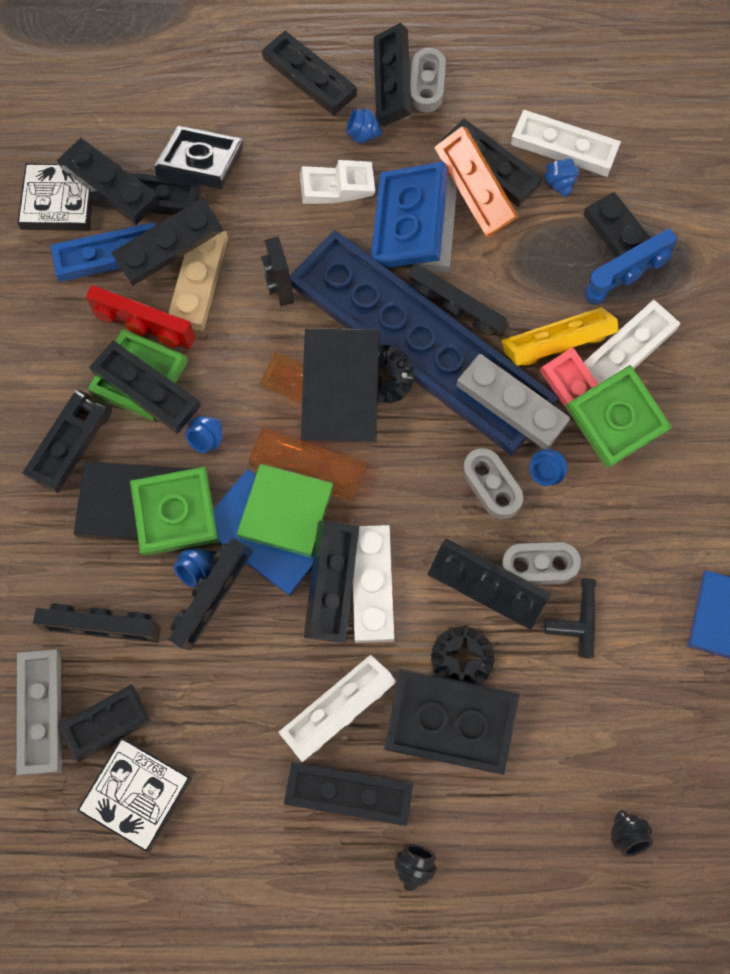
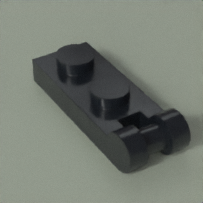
(67, 441)

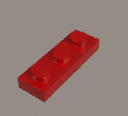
(140, 318)

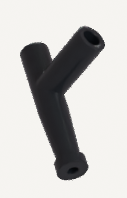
(584, 627)

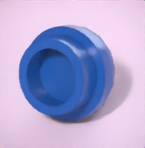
(363, 126)
(561, 176)
(204, 434)
(548, 467)
(193, 565)

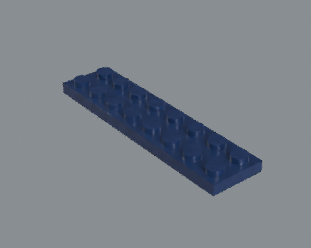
(369, 296)

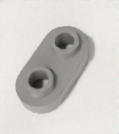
(427, 82)
(494, 484)
(539, 562)

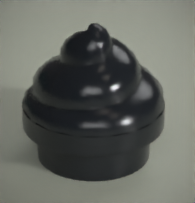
(631, 834)
(415, 866)

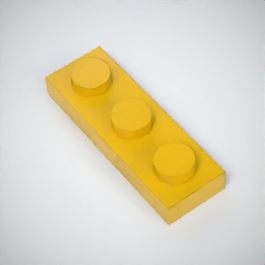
(560, 336)

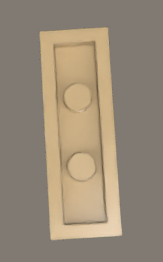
(198, 281)

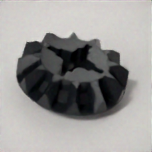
(399, 367)
(477, 645)

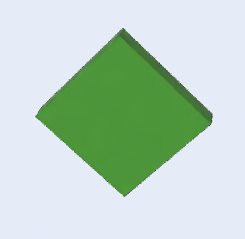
(155, 355)
(618, 416)
(285, 510)
(174, 511)

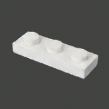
(565, 141)
(632, 342)
(373, 586)
(337, 707)

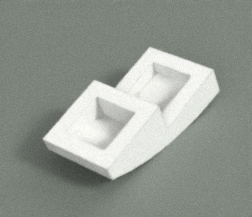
(333, 185)

